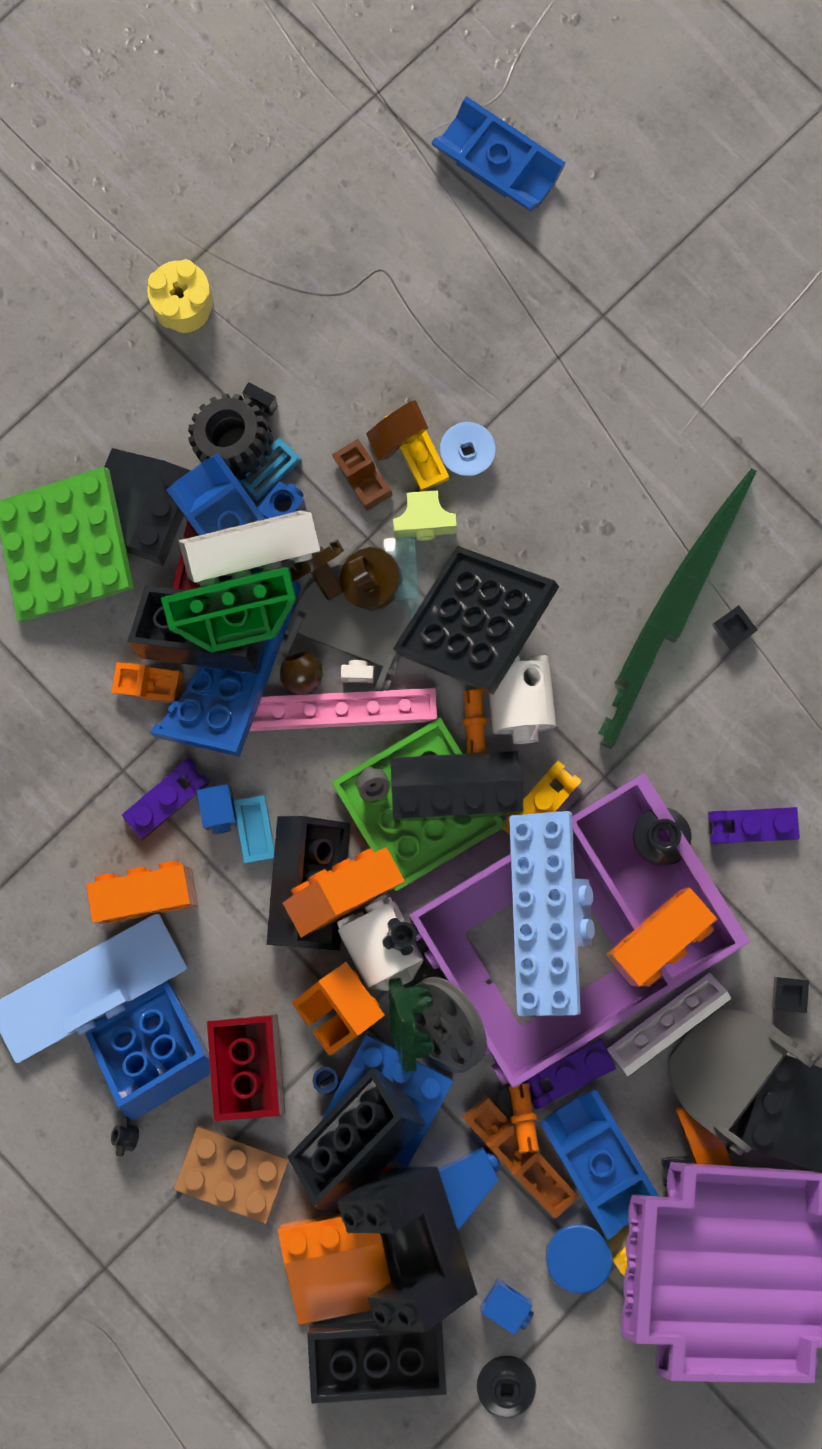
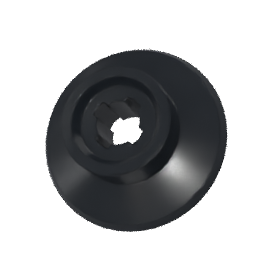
(646, 834)
(506, 1370)

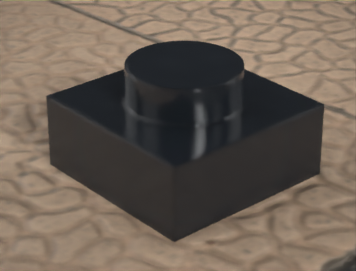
(264, 400)
(734, 627)
(790, 994)

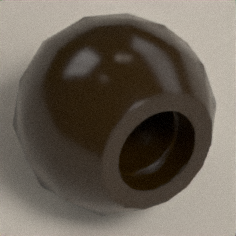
(301, 673)

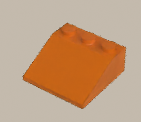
(331, 1269)

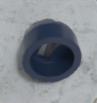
(322, 1075)

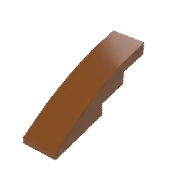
(528, 1168)

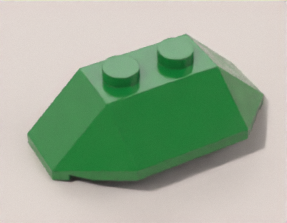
(232, 610)

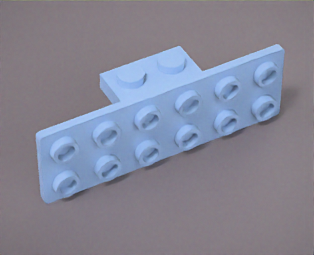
(548, 914)
(89, 988)

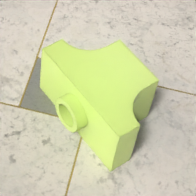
(424, 518)

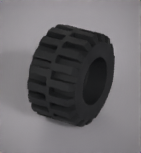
(223, 416)

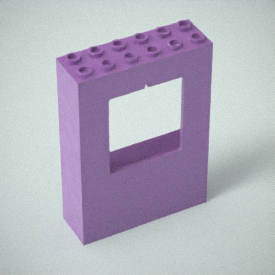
(623, 897)

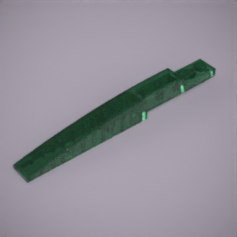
(671, 610)

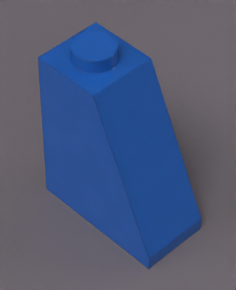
(469, 1182)

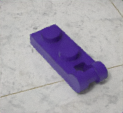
(165, 799)
(755, 825)
(571, 1073)

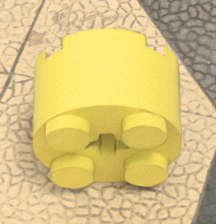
(175, 280)

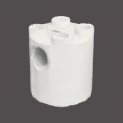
(524, 701)
(363, 940)

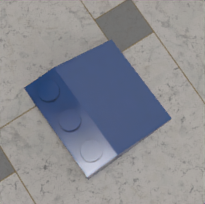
(149, 1051)
(424, 1086)

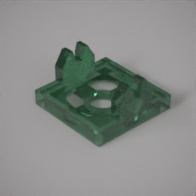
(402, 1005)

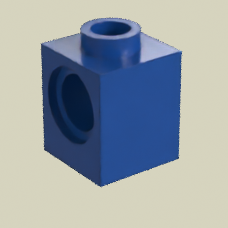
(280, 493)
(217, 808)
(507, 1307)

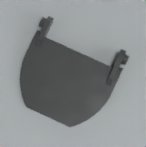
(350, 628)
(725, 1067)

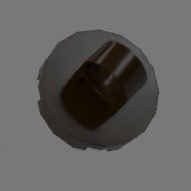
(320, 569)
(370, 578)

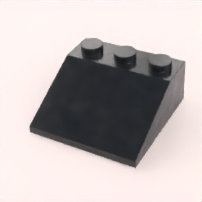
(144, 506)
(787, 1115)

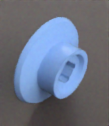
(466, 435)

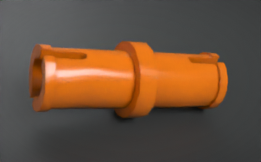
(474, 721)
(524, 1119)

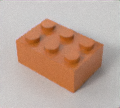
(342, 891)
(141, 893)
(662, 938)

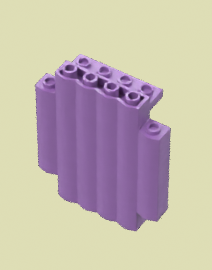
(727, 1274)

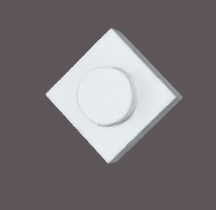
(357, 672)

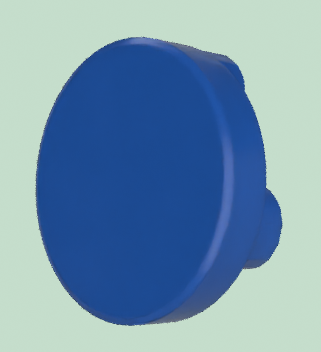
(578, 1258)

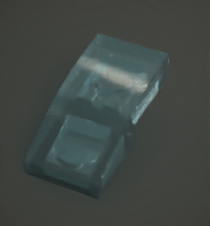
(404, 552)

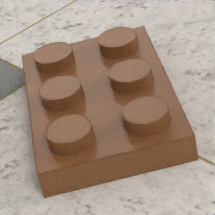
(231, 1174)

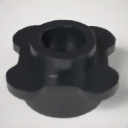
(409, 934)
(124, 1136)

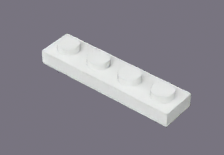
(668, 1024)

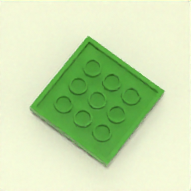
(64, 545)
(414, 845)

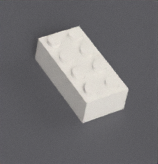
(249, 546)

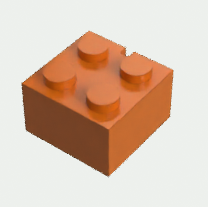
(351, 1001)

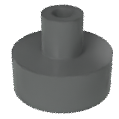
(372, 784)

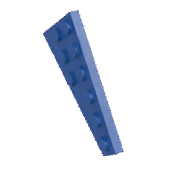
(221, 703)

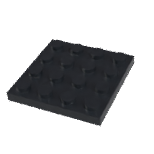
(476, 619)

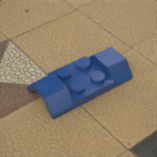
(500, 155)
(214, 499)
(597, 1159)

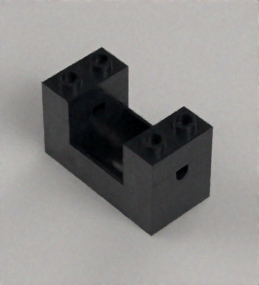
(424, 1243)

